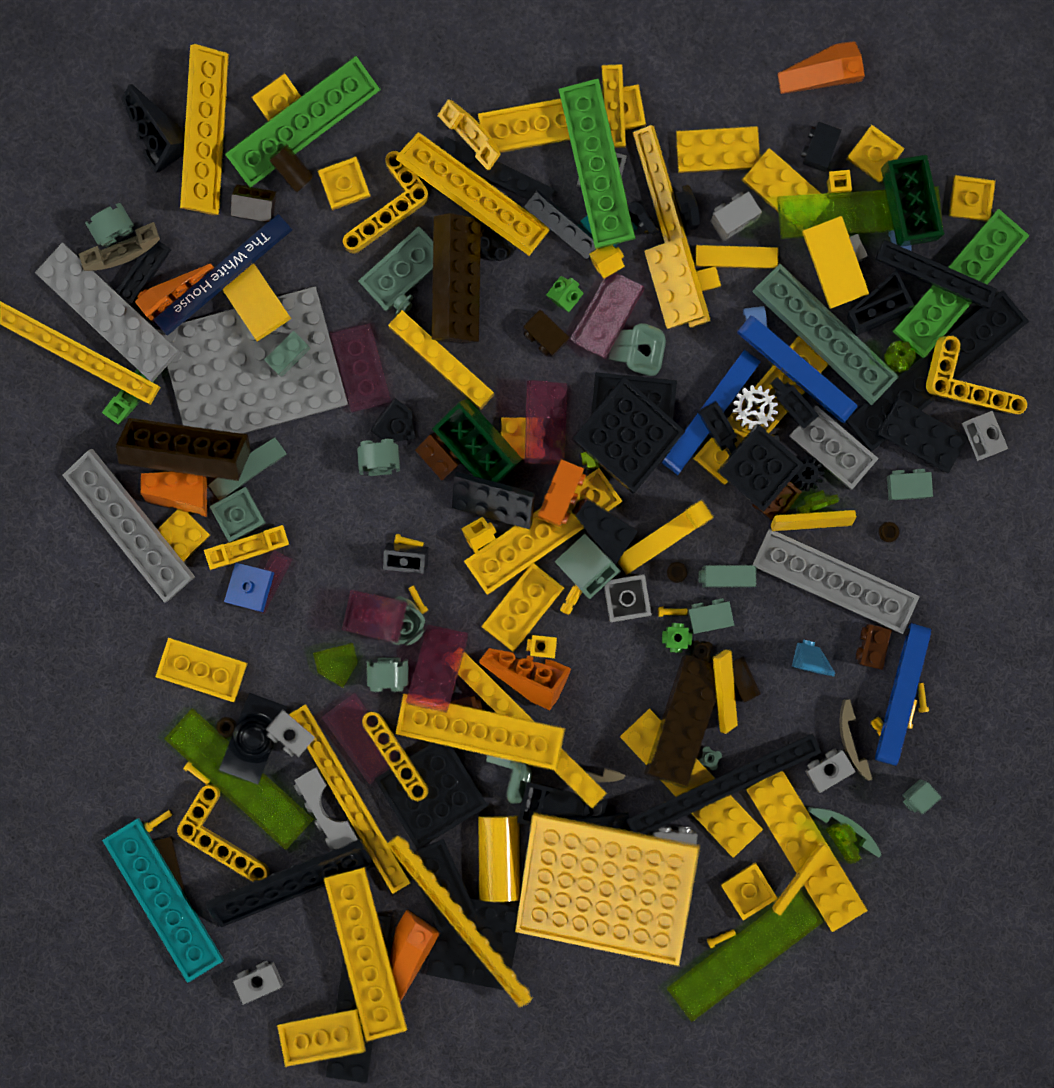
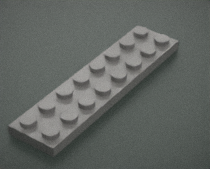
(107, 312)
(128, 525)
(835, 581)

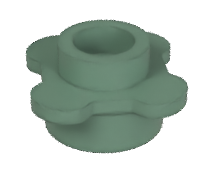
(403, 303)
(712, 764)

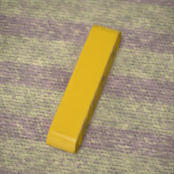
(404, 761)

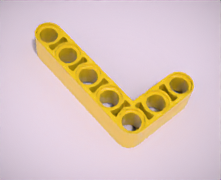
(389, 209)
(966, 389)
(665, 537)
(217, 841)

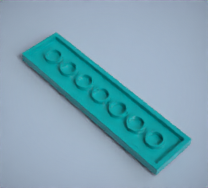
(163, 900)

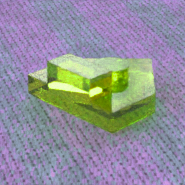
(817, 501)
(336, 663)

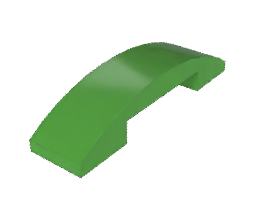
(122, 405)

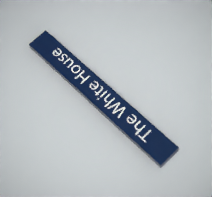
(222, 274)

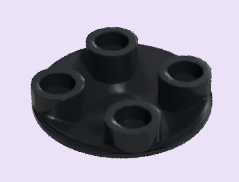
(494, 245)

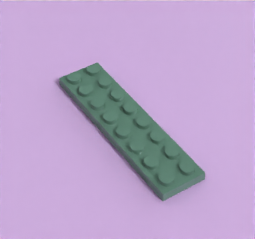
(825, 334)

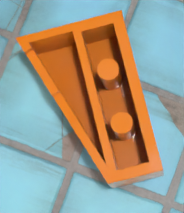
(176, 491)
(561, 493)

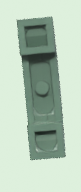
(257, 461)
(867, 841)

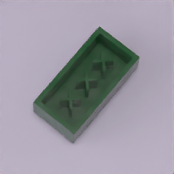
(912, 200)
(476, 442)

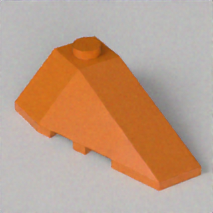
(830, 67)
(160, 297)
(409, 949)

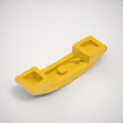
(471, 132)
(246, 548)

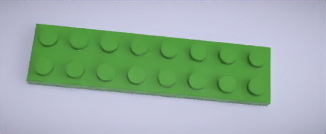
(303, 120)
(597, 163)
(979, 260)

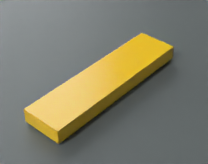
(614, 102)
(736, 257)
(813, 520)
(725, 691)
(800, 878)

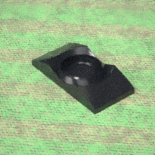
(249, 744)
(555, 803)

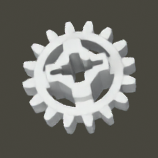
(749, 399)

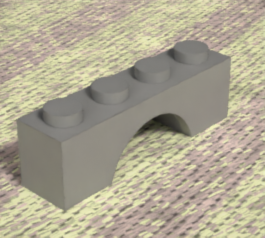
(311, 787)

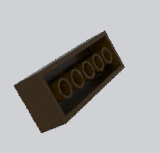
(456, 278)
(183, 449)
(683, 722)

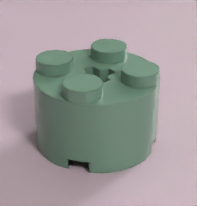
(110, 224)
(378, 457)
(412, 624)
(387, 674)

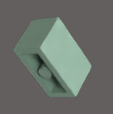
(287, 354)
(909, 486)
(710, 617)
(920, 797)

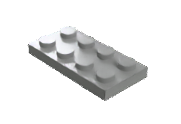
(834, 449)

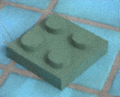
(237, 514)

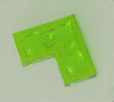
(844, 838)

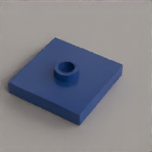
(249, 587)

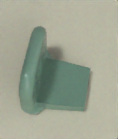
(626, 348)
(520, 776)

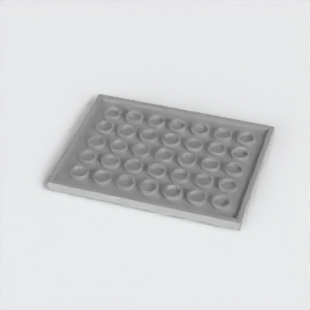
(230, 386)

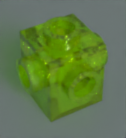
(898, 362)

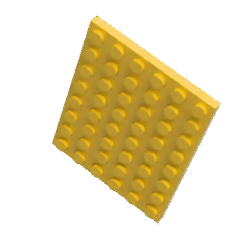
(606, 889)

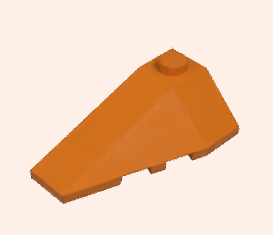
(533, 680)

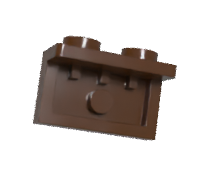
(438, 456)

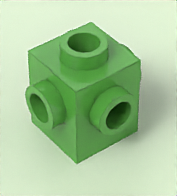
(565, 293)
(668, 637)

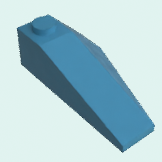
(811, 658)

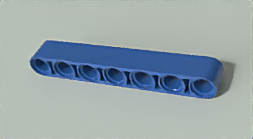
(797, 369)
(724, 395)
(903, 694)

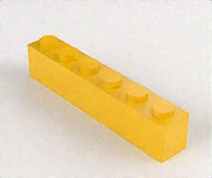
(441, 360)

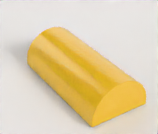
(499, 858)

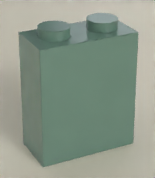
(587, 566)
(727, 576)

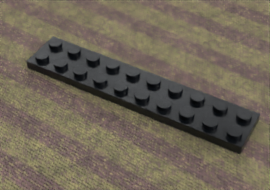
(977, 338)

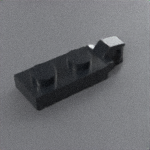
(794, 403)
(718, 427)

